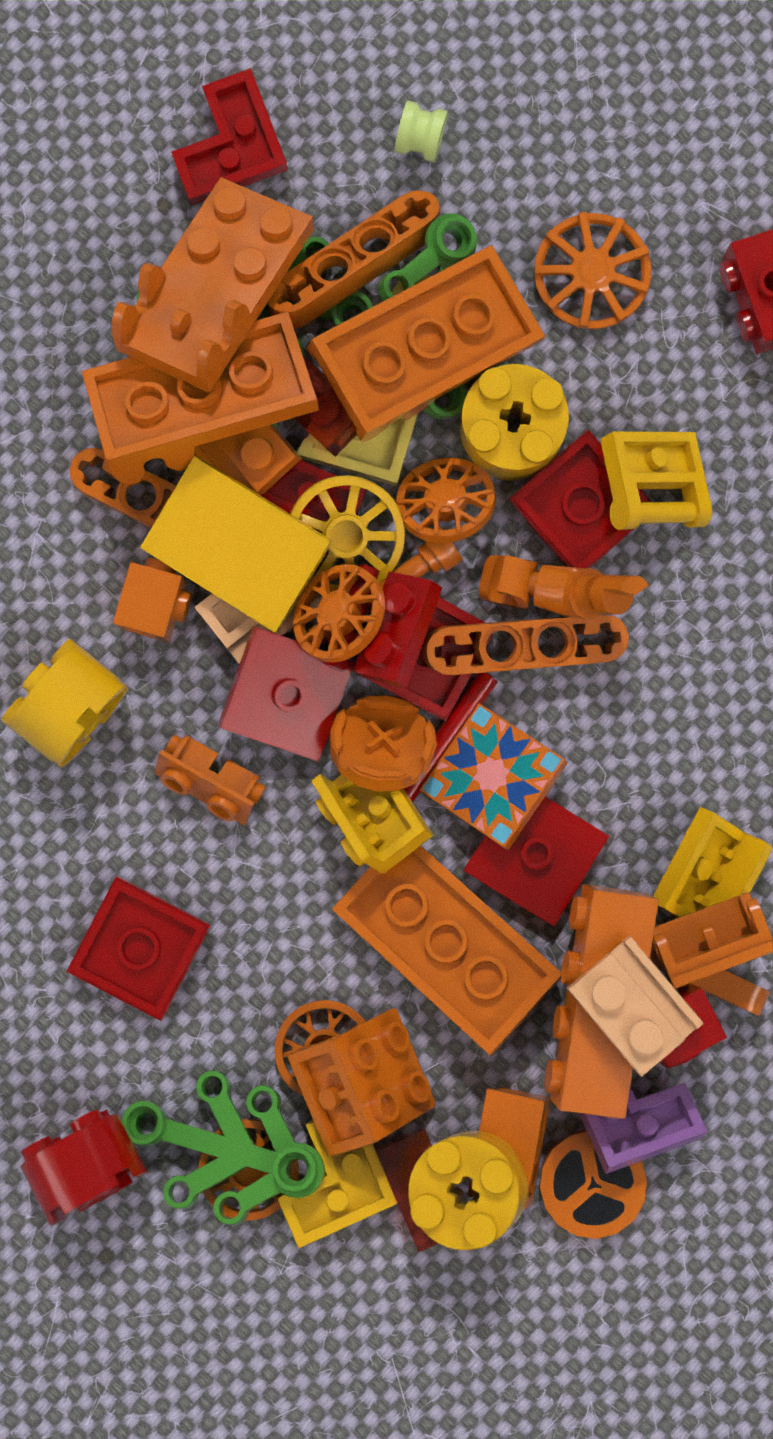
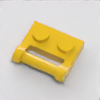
(655, 462)

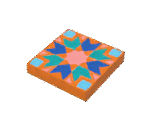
(493, 776)

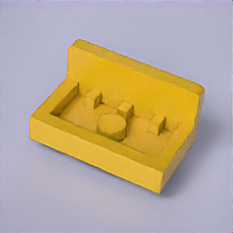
(376, 824)
(711, 865)

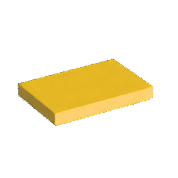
(236, 544)

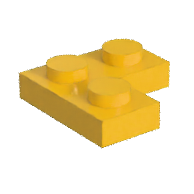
(349, 1193)

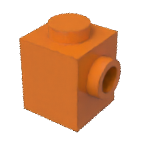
(152, 600)

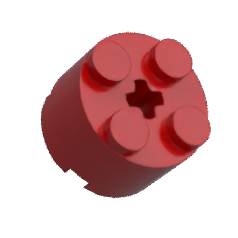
(82, 1165)

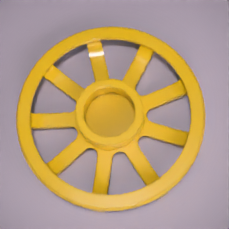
(349, 530)

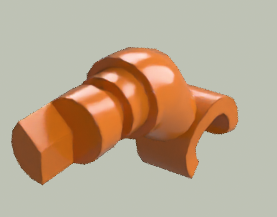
(558, 589)

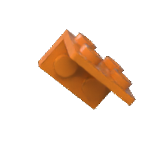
(362, 1083)

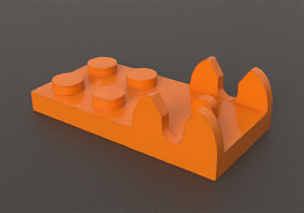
(211, 285)
(425, 342)
(155, 415)
(449, 946)

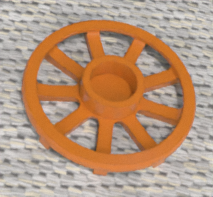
(593, 269)

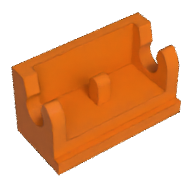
(711, 940)
(521, 1122)

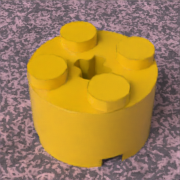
(520, 392)
(65, 703)
(441, 1206)

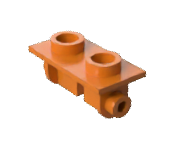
(186, 770)

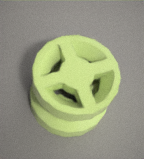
(421, 131)

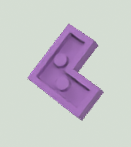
(649, 1129)

